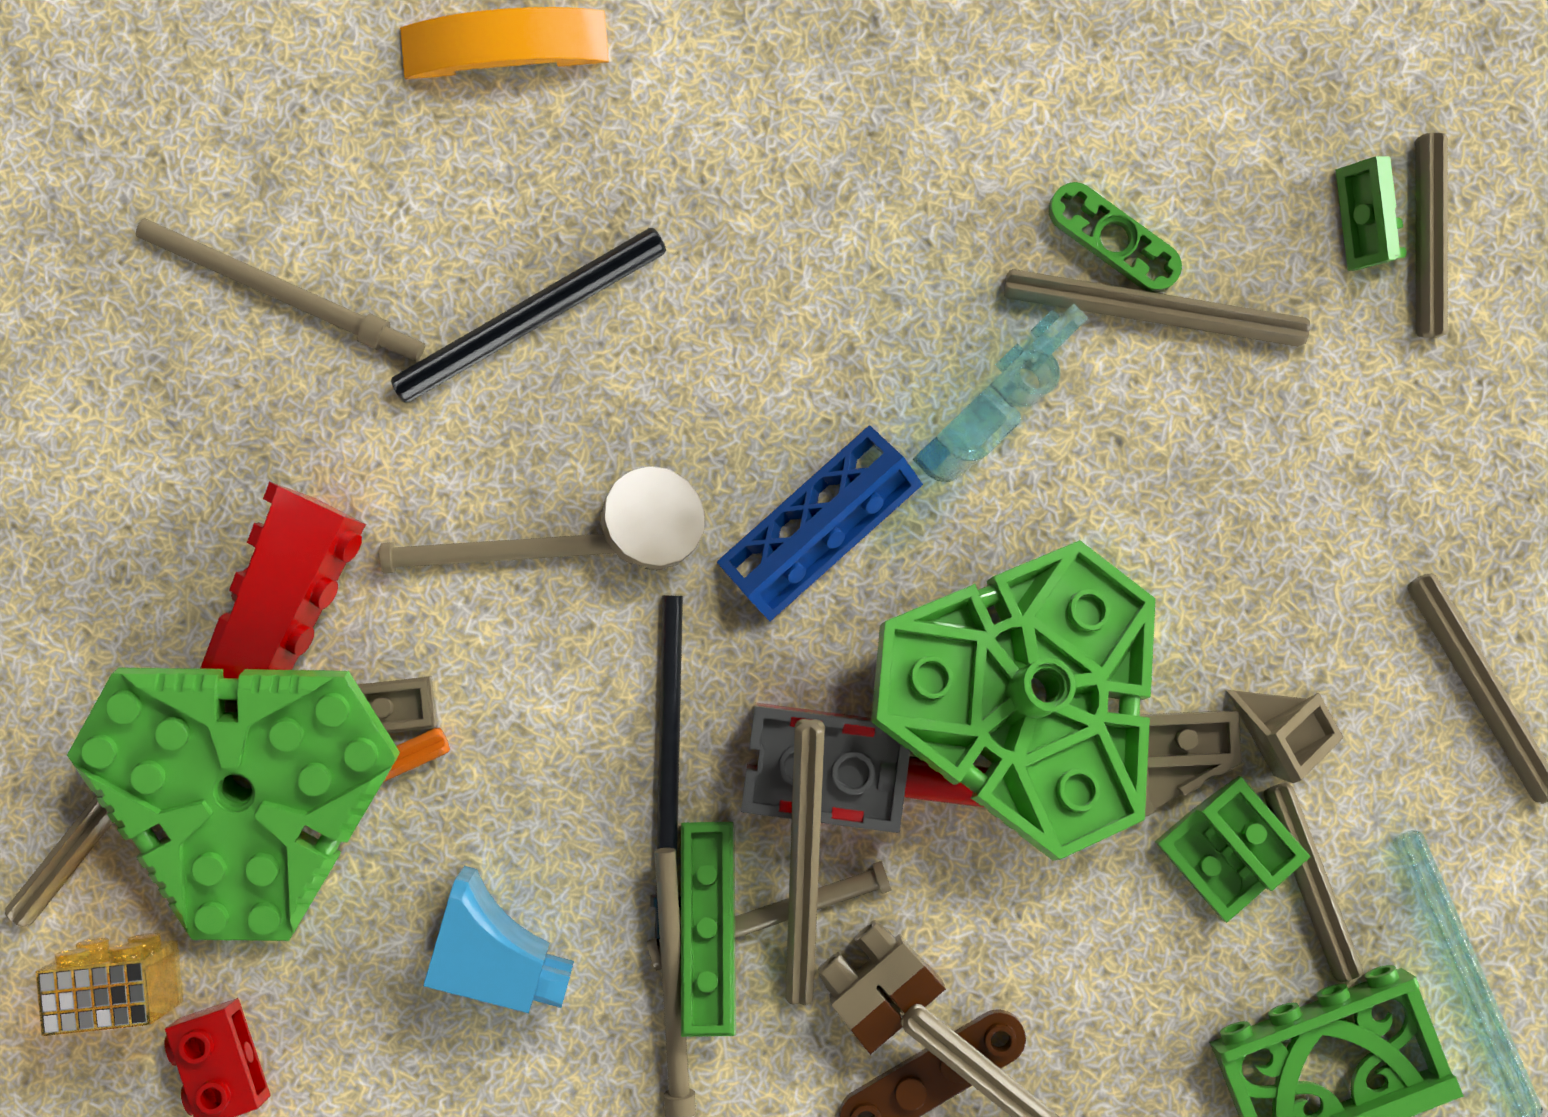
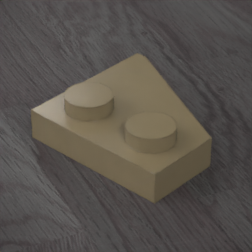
(1188, 751)

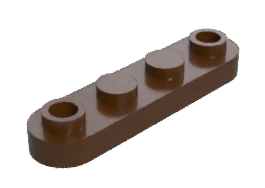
(928, 1082)

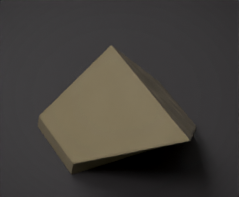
(1288, 730)

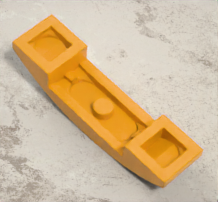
(503, 39)

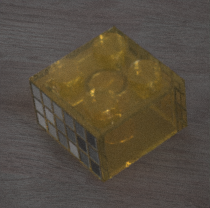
(109, 986)

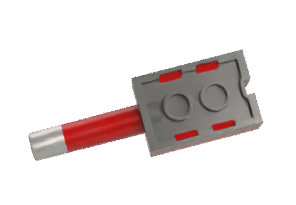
(862, 771)

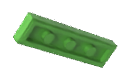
(708, 929)

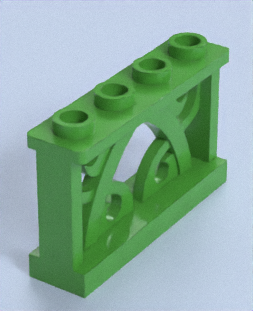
(1404, 1090)

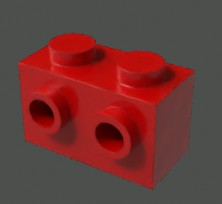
(216, 1062)

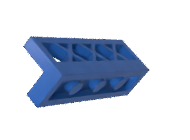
(825, 528)

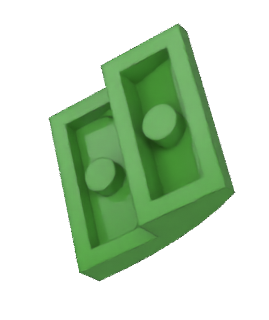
(1232, 848)

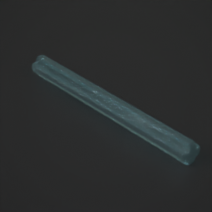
(1467, 974)

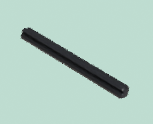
(528, 315)

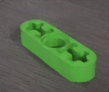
(1134, 230)

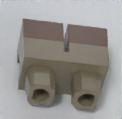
(891, 965)

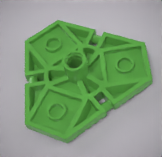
(963, 689)
(231, 853)

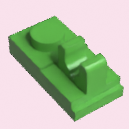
(1369, 213)

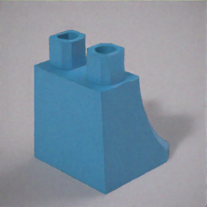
(492, 956)

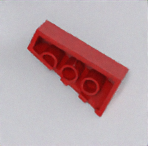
(285, 585)

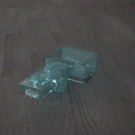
(991, 413)

